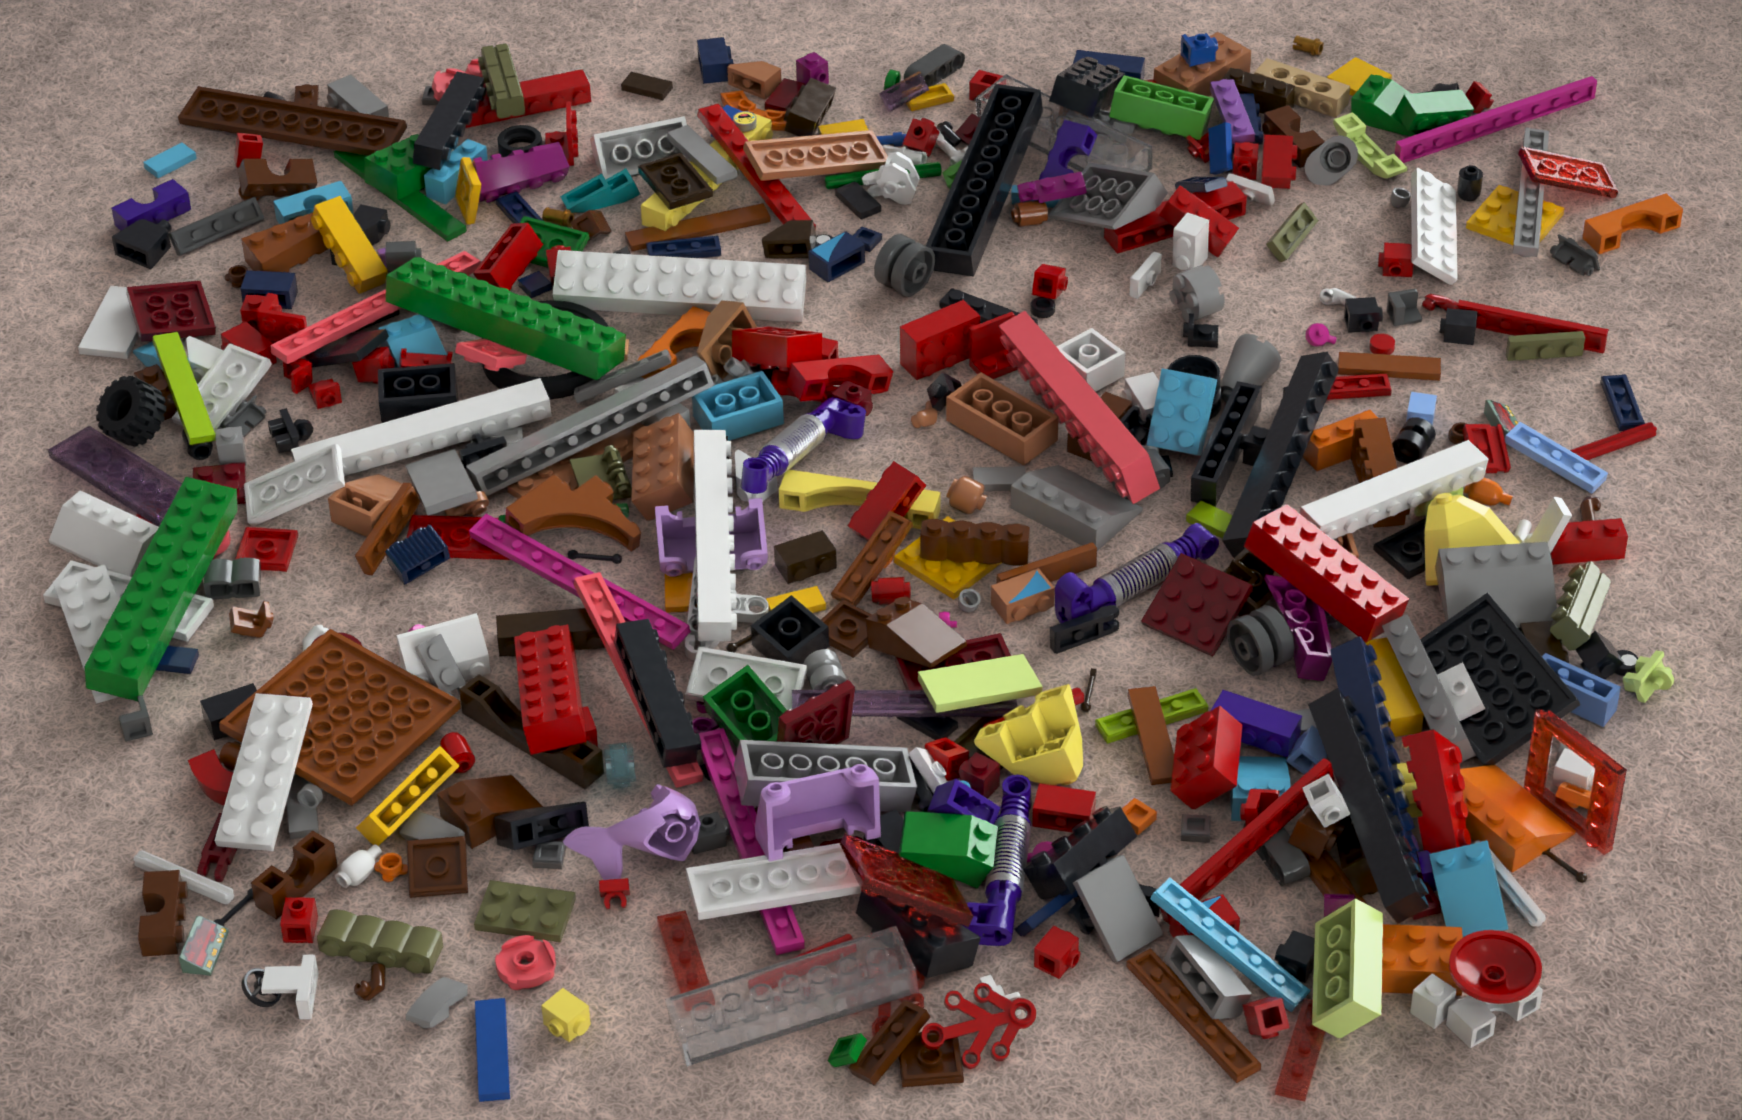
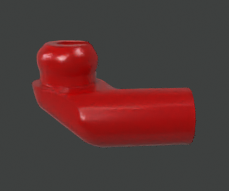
(1443, 302)

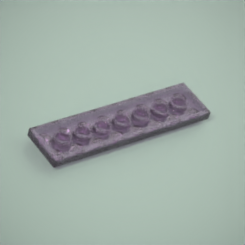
(117, 473)

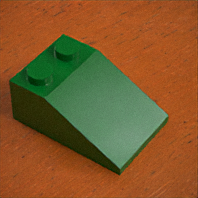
(1377, 102)
(950, 844)

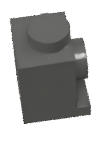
(711, 833)

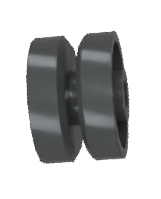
(904, 265)
(1260, 640)

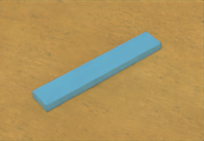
(1230, 944)

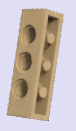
(1310, 89)

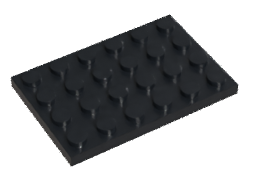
(1506, 674)

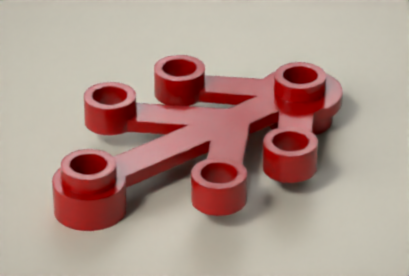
(983, 1023)

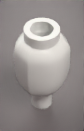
(357, 867)

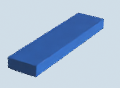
(492, 1050)

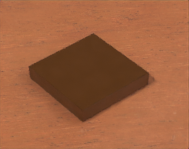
(847, 628)
(437, 866)
(931, 1067)

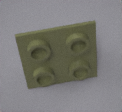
(607, 467)

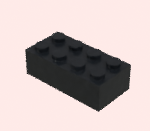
(1086, 86)

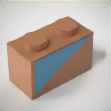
(1022, 596)

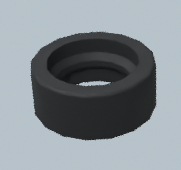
(517, 134)

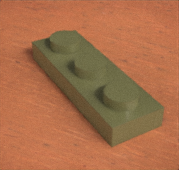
(1292, 232)
(1545, 346)

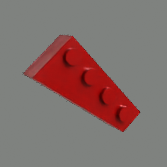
(1439, 790)

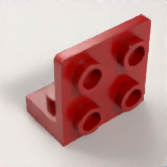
(568, 139)
(277, 324)
(986, 350)

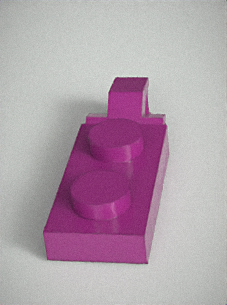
(1052, 188)

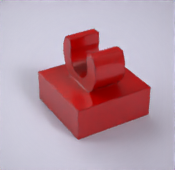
(1479, 97)
(614, 889)

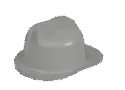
(1331, 160)

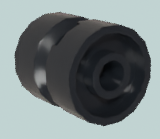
(1413, 440)

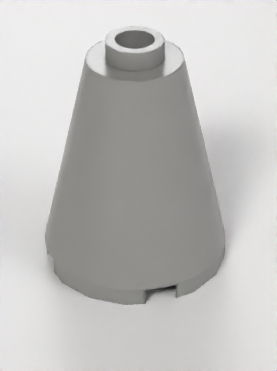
(1249, 363)

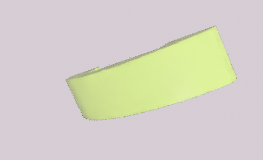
(1368, 152)

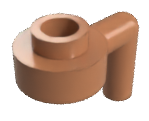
(474, 507)

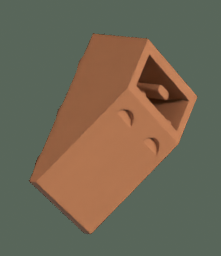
(362, 502)

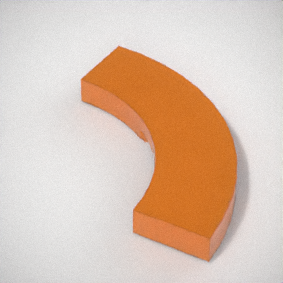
(739, 101)

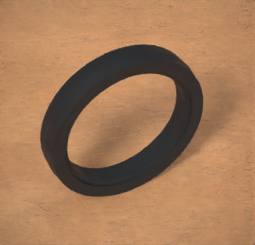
(555, 386)

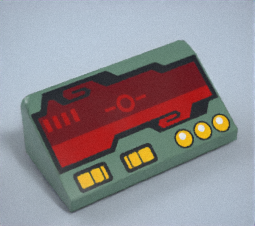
(1500, 414)
(202, 947)

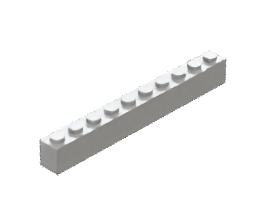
(590, 425)

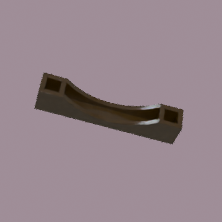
(493, 710)

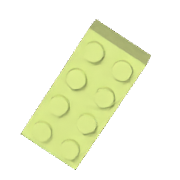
(1347, 969)

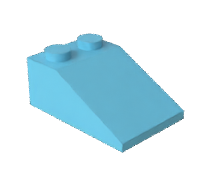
(414, 334)
(1258, 773)
(1469, 888)

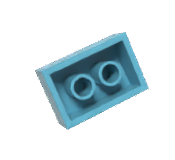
(739, 406)
(1181, 412)

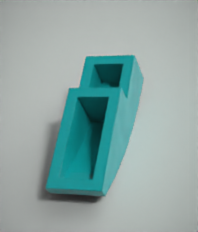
(601, 192)

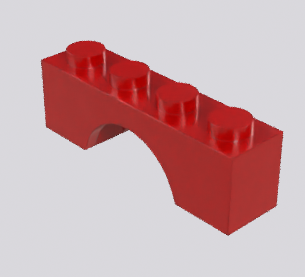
(811, 378)

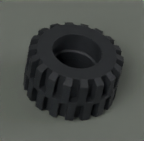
(130, 411)

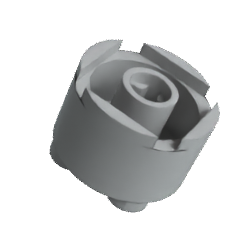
(1197, 292)

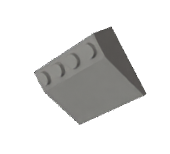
(1112, 197)
(1072, 505)
(1512, 574)

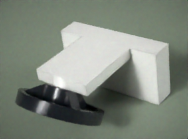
(286, 979)

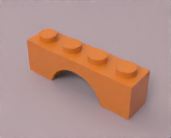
(1654, 214)
(681, 335)

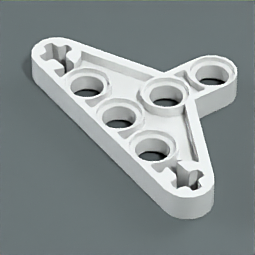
(743, 604)

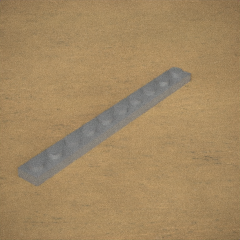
(1529, 201)

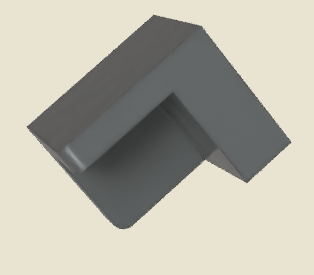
(1403, 307)
(136, 724)

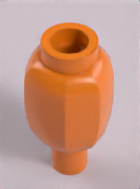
(1487, 493)

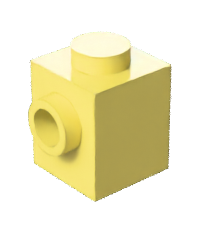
(566, 1015)

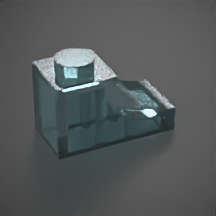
(619, 764)

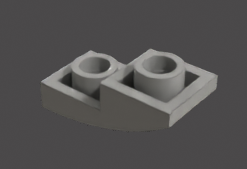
(428, 827)
(434, 1002)

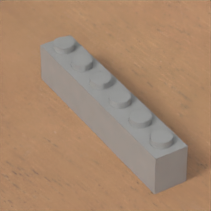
(1426, 683)

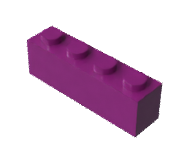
(520, 170)
(1307, 628)

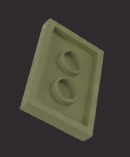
(525, 911)

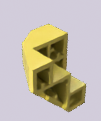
(1460, 523)
(1039, 739)

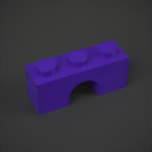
(1071, 141)
(169, 203)

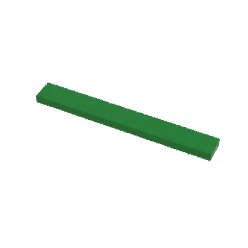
(415, 203)

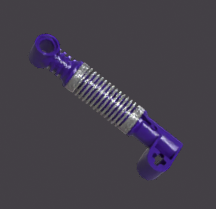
(799, 439)
(1077, 599)
(1006, 879)

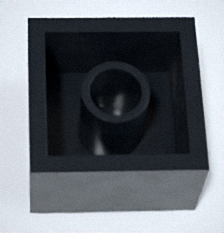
(789, 632)

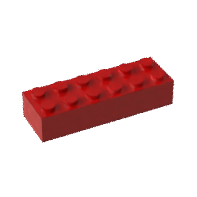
(1325, 572)
(549, 689)

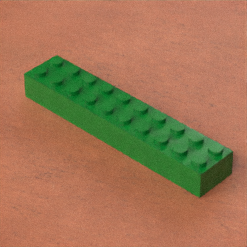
(506, 318)
(161, 589)

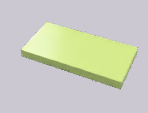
(979, 683)

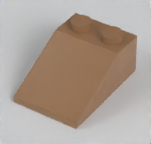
(716, 339)

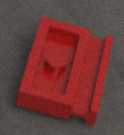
(1491, 443)

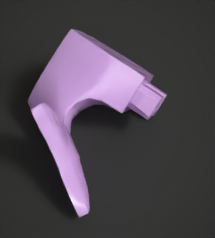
(663, 830)

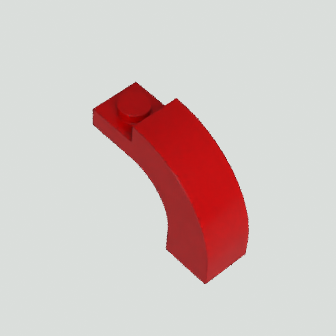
(211, 776)

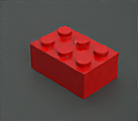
(937, 340)
(776, 346)
(1206, 757)

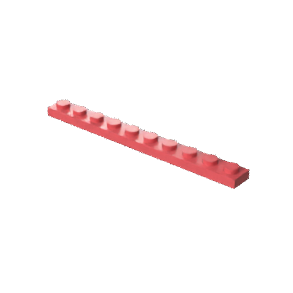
(353, 317)
(604, 616)

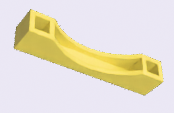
(810, 491)

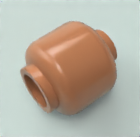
(966, 495)

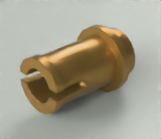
(1311, 46)
(558, 217)

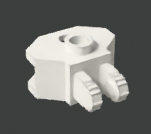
(893, 179)

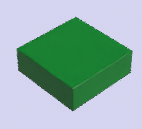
(847, 1050)

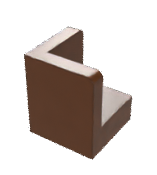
(592, 223)

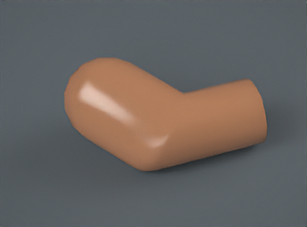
(925, 417)

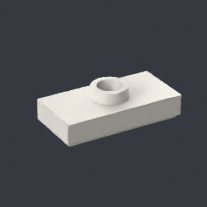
(1253, 190)
(1145, 275)
(1461, 691)
(930, 770)

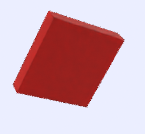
(268, 545)

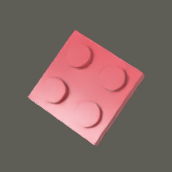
(490, 354)

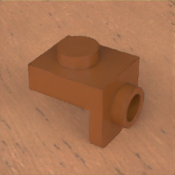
(251, 622)

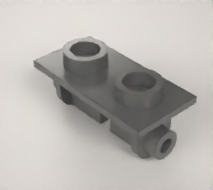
(1583, 260)
(247, 413)

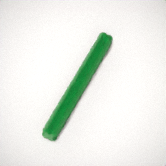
(838, 180)

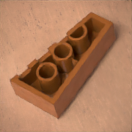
(283, 245)
(1374, 456)

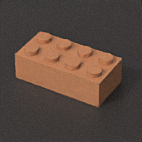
(1197, 78)
(1002, 418)
(663, 466)

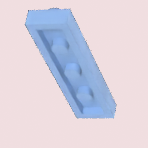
(1556, 457)

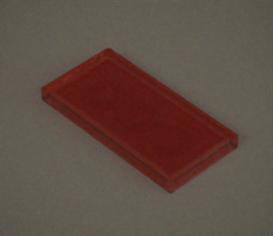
(1568, 172)

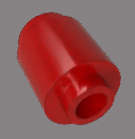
(889, 589)
(459, 751)

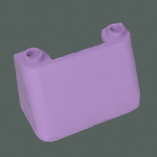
(678, 542)
(817, 805)

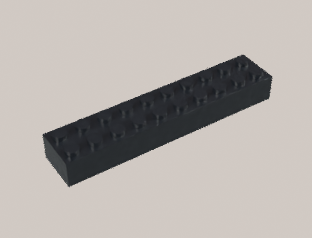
(984, 179)

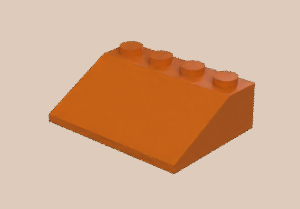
(1509, 817)

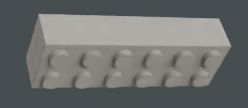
(771, 761)

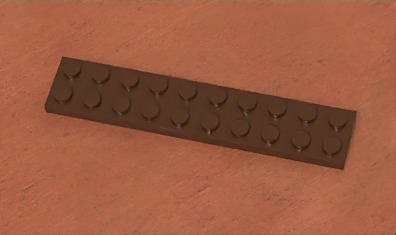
(291, 121)

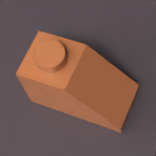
(755, 78)

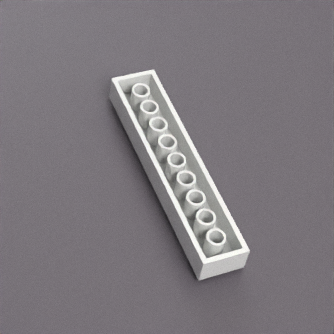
(678, 284)

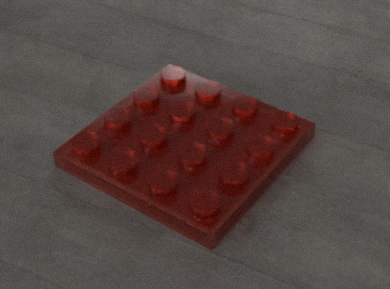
(905, 882)

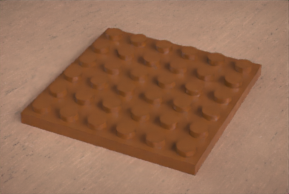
(361, 715)

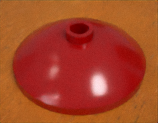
(1495, 966)

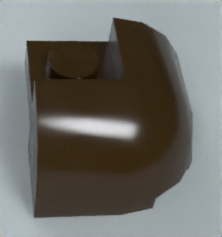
(1253, 571)

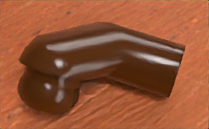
(1588, 507)
(376, 985)

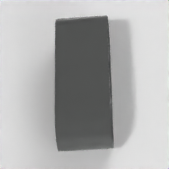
(937, 64)
(1283, 859)

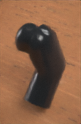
(946, 130)

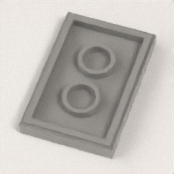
(1118, 908)

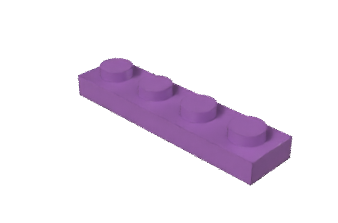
(1232, 110)

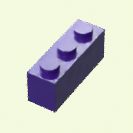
(1262, 723)

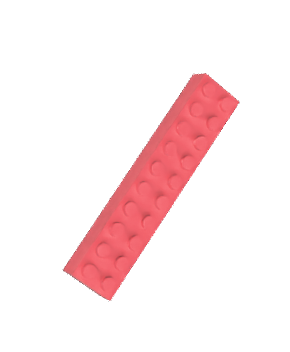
(1079, 408)

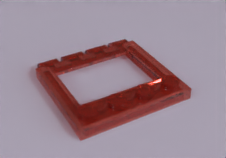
(1607, 785)

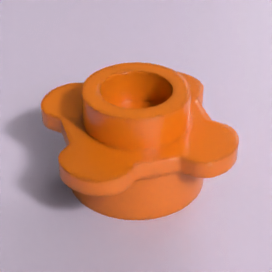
(390, 866)

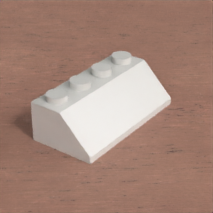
(634, 146)
(102, 533)

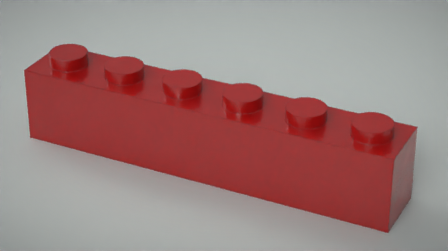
(541, 96)
(1152, 228)

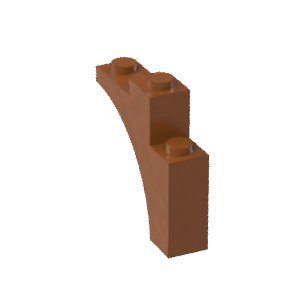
(587, 507)

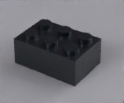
(415, 389)

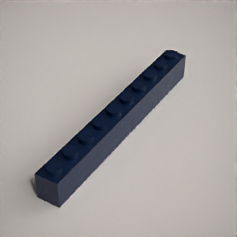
(1360, 680)

